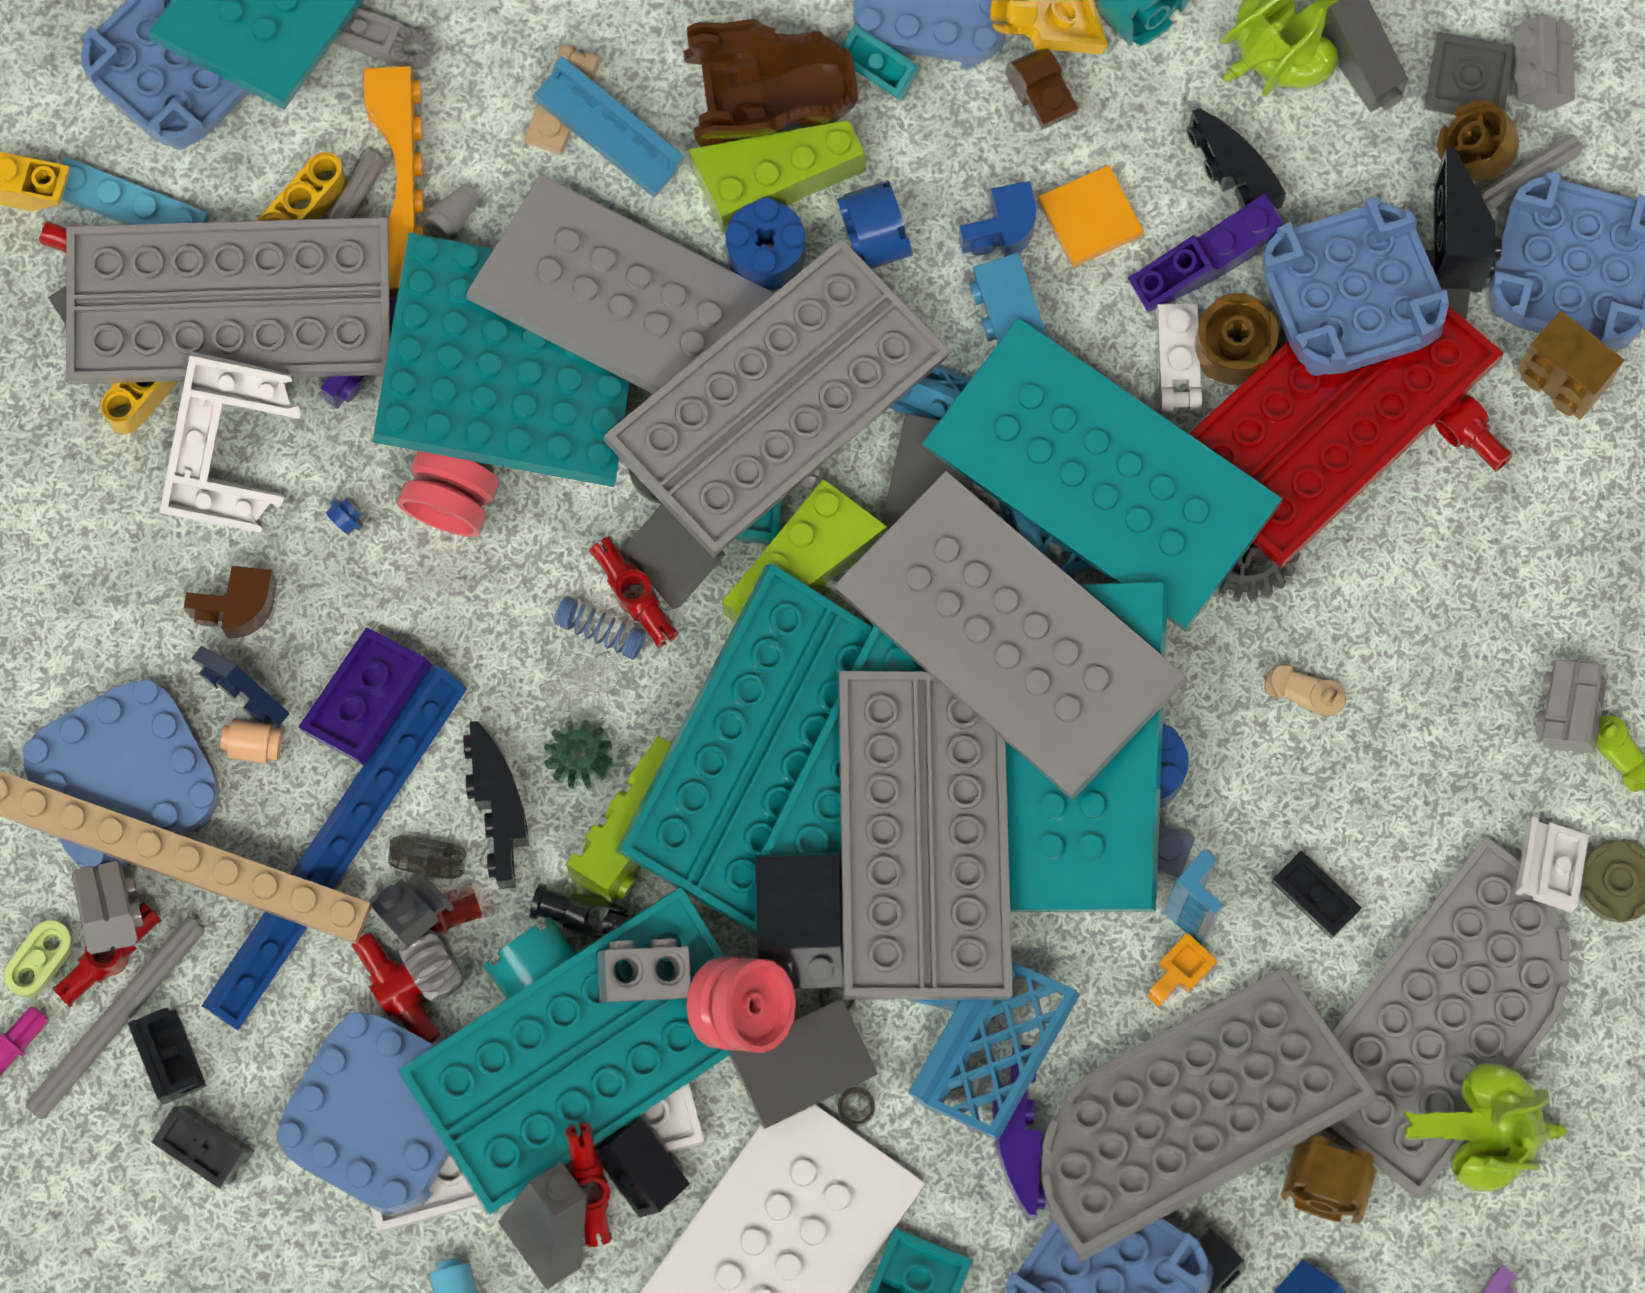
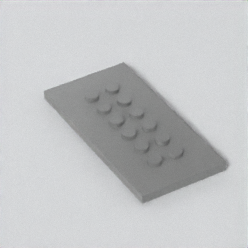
(609, 287)
(250, 292)
(776, 397)
(1010, 635)
(921, 843)

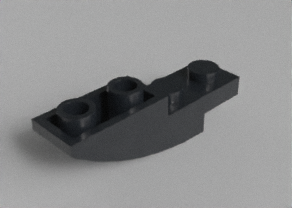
(1233, 160)
(495, 789)

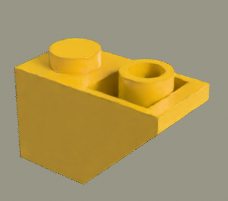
(31, 182)

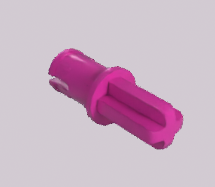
(20, 1036)

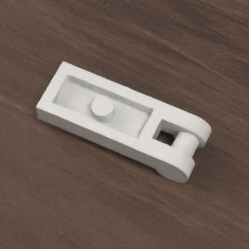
(1178, 357)

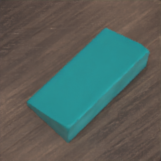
(880, 63)

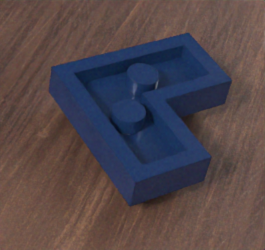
(234, 682)

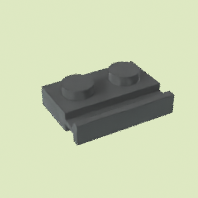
(411, 907)

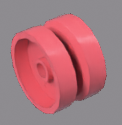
(448, 493)
(741, 1004)

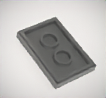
(914, 469)
(809, 1066)

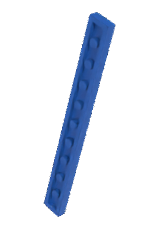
(338, 841)

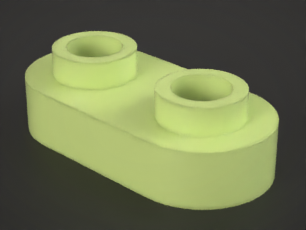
(36, 958)

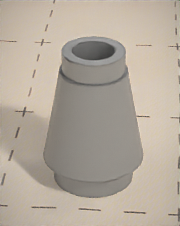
(451, 213)

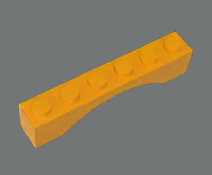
(390, 107)

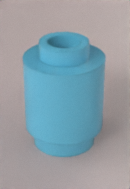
(453, 1277)

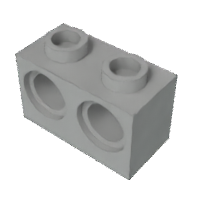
(644, 981)

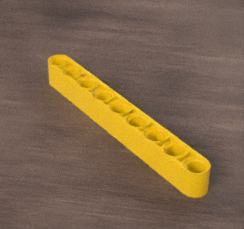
(302, 187)

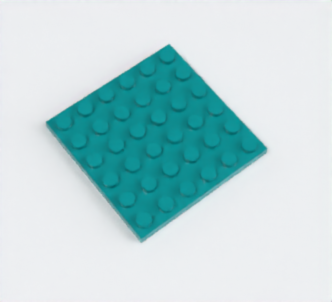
(485, 386)

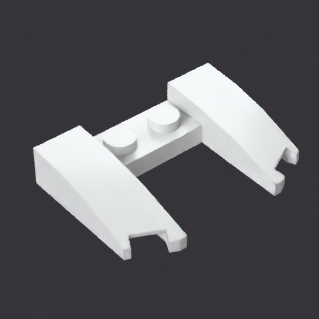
(187, 487)

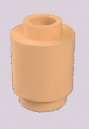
(251, 741)

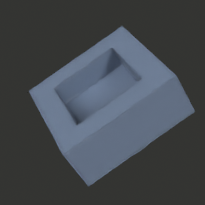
(1173, 850)

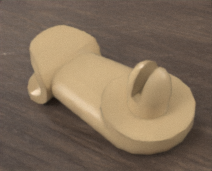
(1317, 695)

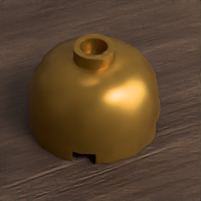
(1483, 139)

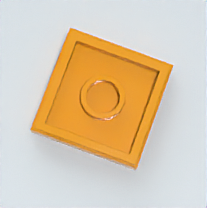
(1090, 216)

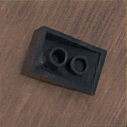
(1462, 228)
(801, 916)

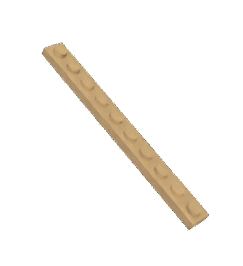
(182, 858)

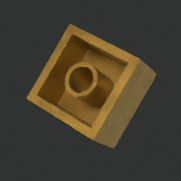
(1569, 365)

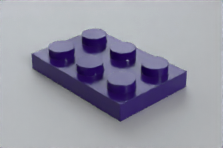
(365, 696)

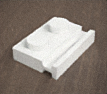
(1552, 864)

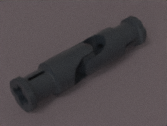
(574, 911)

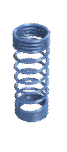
(566, 612)

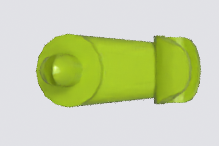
(1622, 752)

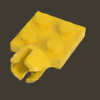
(1052, 23)

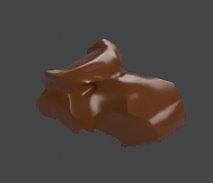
(767, 79)

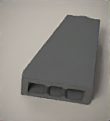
(1365, 53)
(548, 1225)

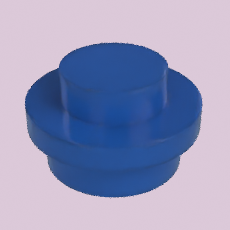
(345, 515)

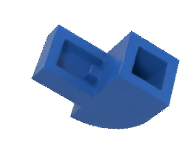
(1012, 223)

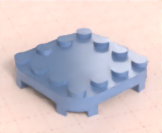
(933, 28)
(151, 84)
(1572, 254)
(1354, 288)
(128, 757)
(358, 1119)
(1146, 1262)

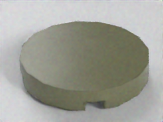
(1609, 892)

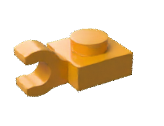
(1184, 967)

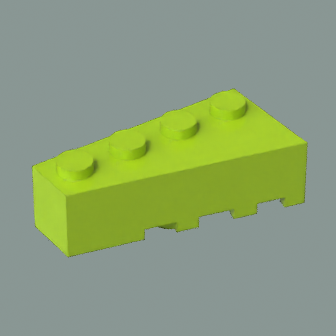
(775, 167)
(814, 545)
(601, 867)

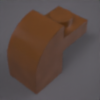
(1039, 83)
(243, 609)

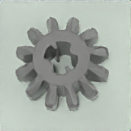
(431, 966)

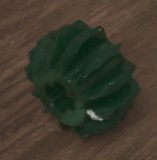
(579, 740)

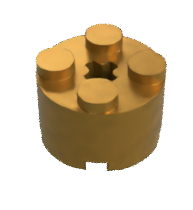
(1240, 317)
(1329, 1180)

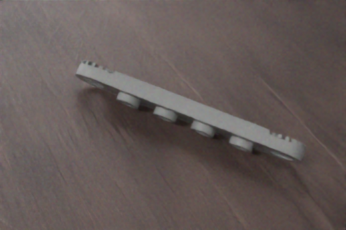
(385, 39)

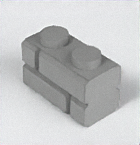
(1544, 62)
(1572, 706)
(105, 907)

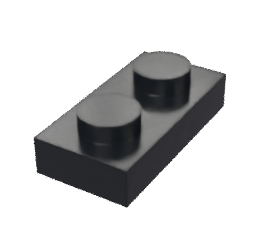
(1316, 894)

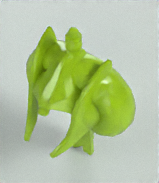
(1282, 44)
(1501, 1130)

